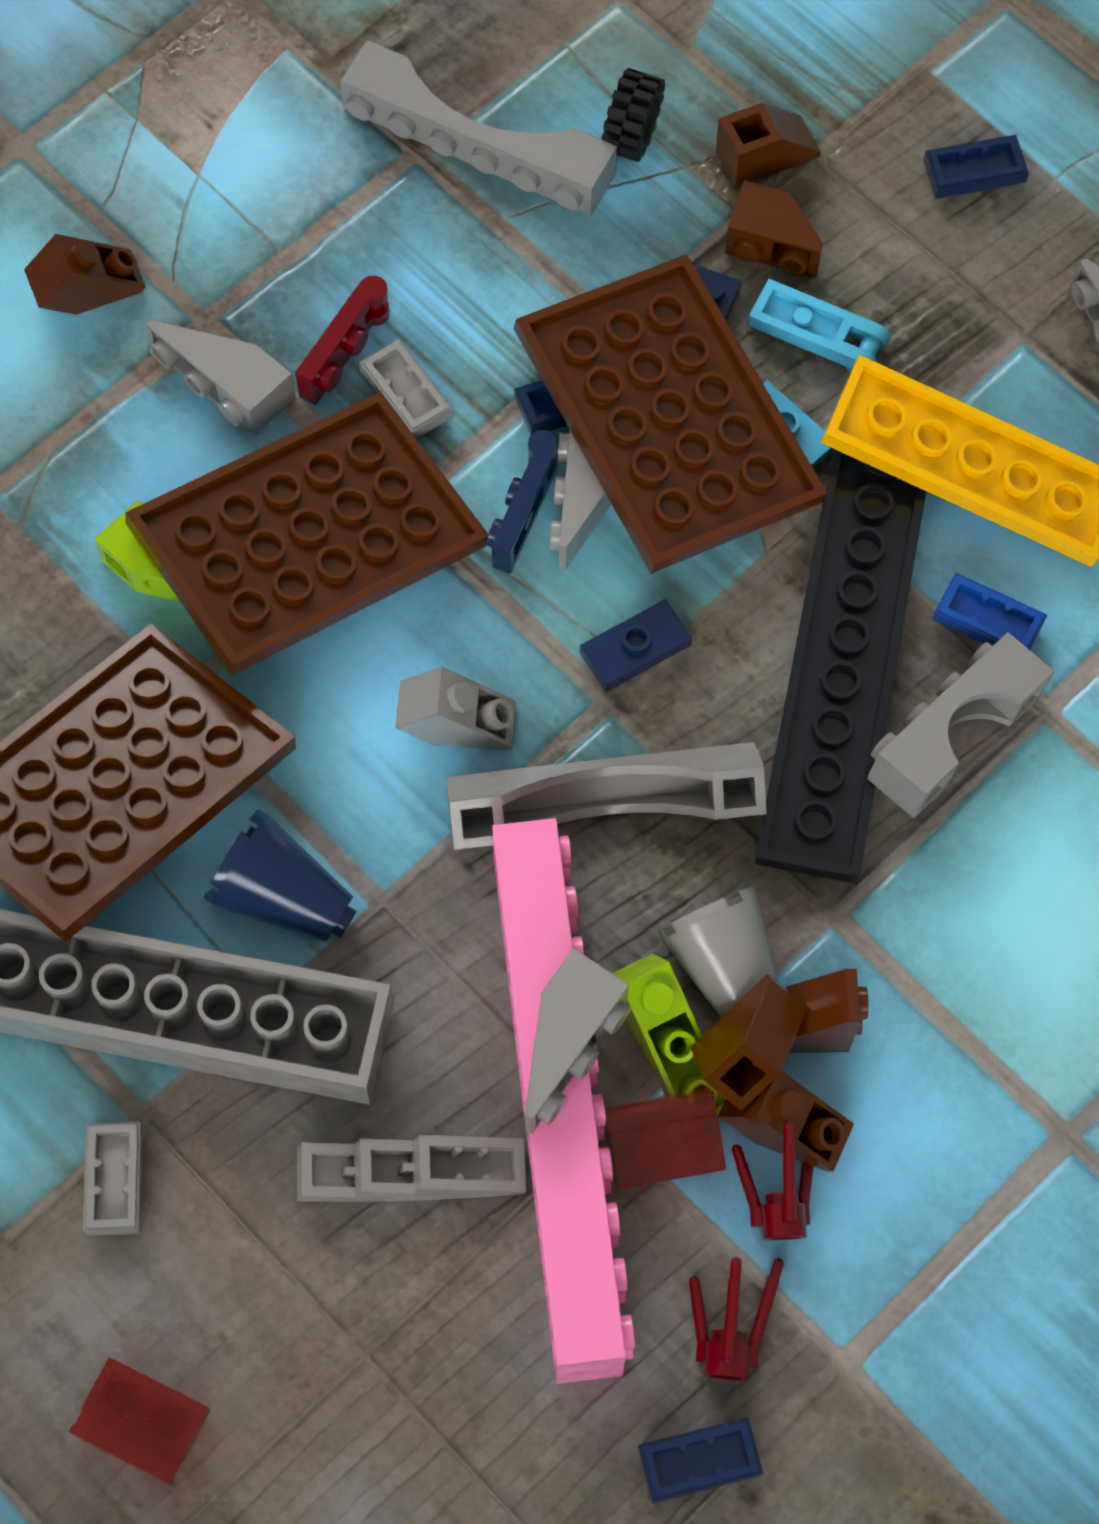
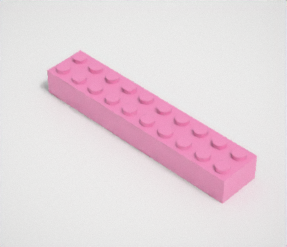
(565, 1158)

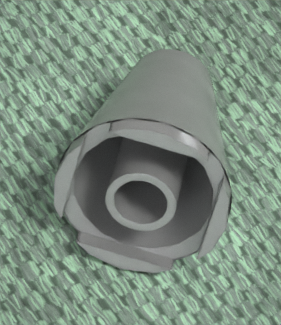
(722, 948)

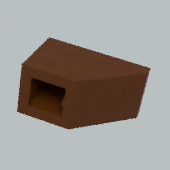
(762, 142)
(773, 231)
(82, 275)
(832, 1014)
(750, 1042)
(818, 1127)

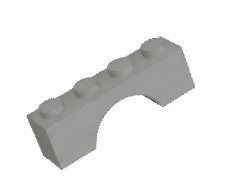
(996, 687)

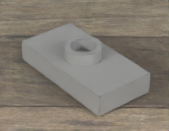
(406, 388)
(113, 1178)

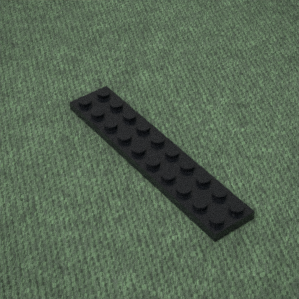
(841, 673)

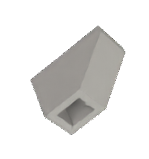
(454, 711)

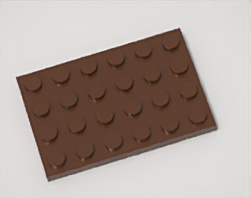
(669, 412)
(305, 531)
(123, 776)

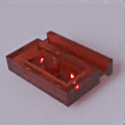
(665, 1138)
(140, 1421)

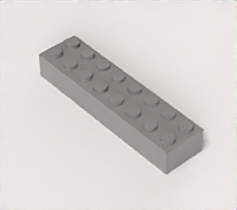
(193, 1008)

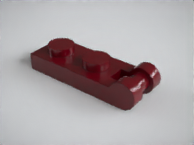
(343, 338)

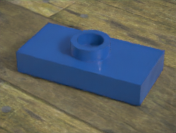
(987, 613)

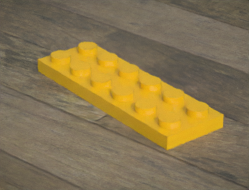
(968, 459)

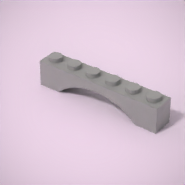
(557, 164)
(692, 782)

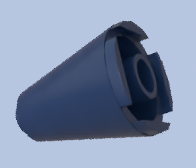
(280, 883)

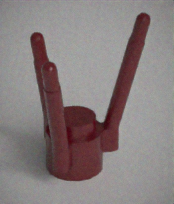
(785, 1212)
(727, 1353)

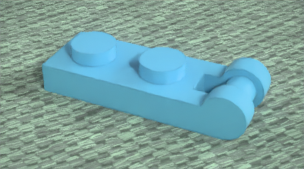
(816, 325)

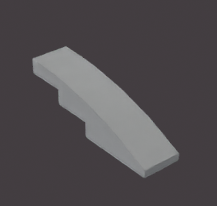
(411, 1169)

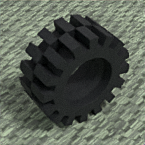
(633, 113)

